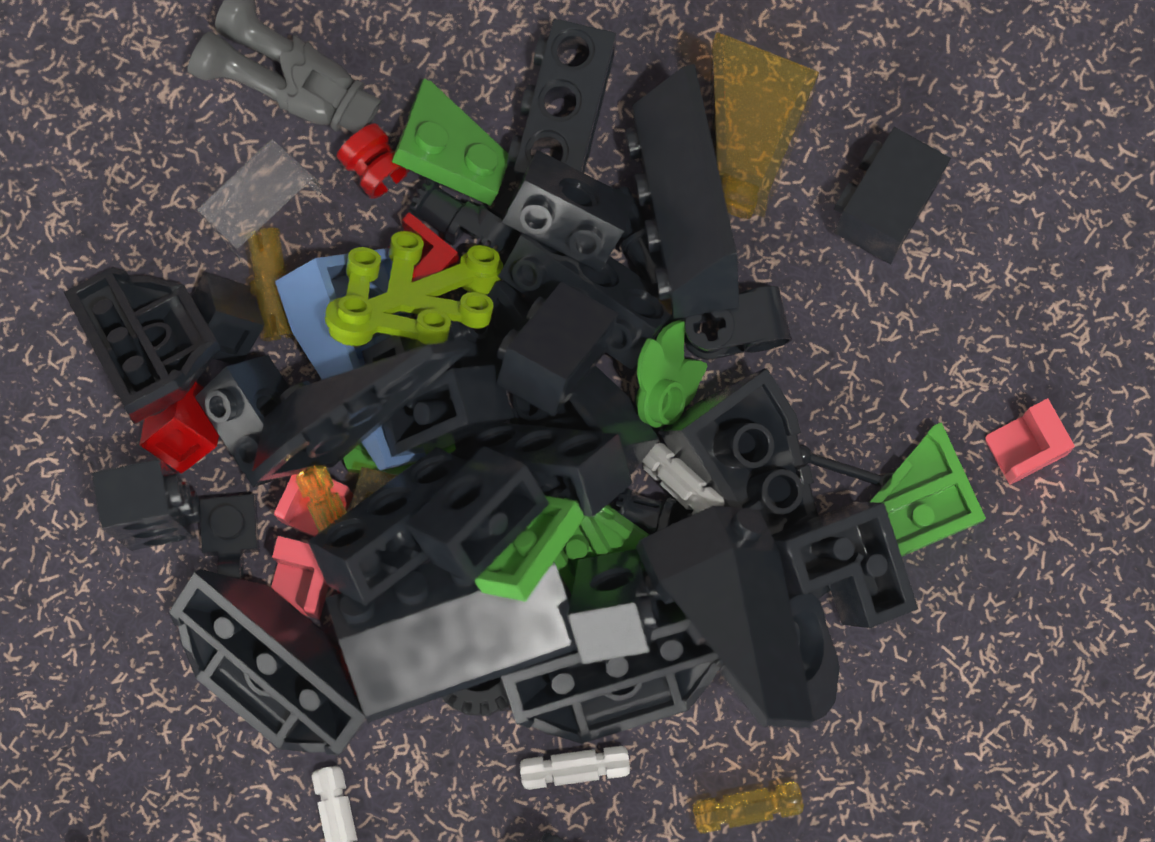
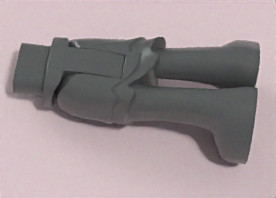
(311, 83)

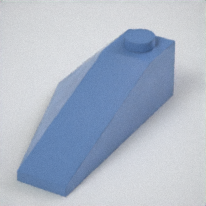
(305, 300)

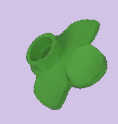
(666, 377)

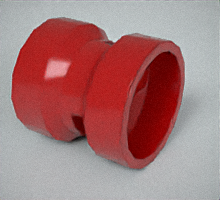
(371, 159)

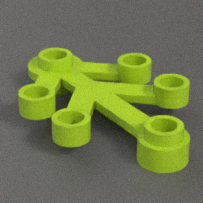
(356, 318)

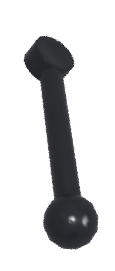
(844, 469)

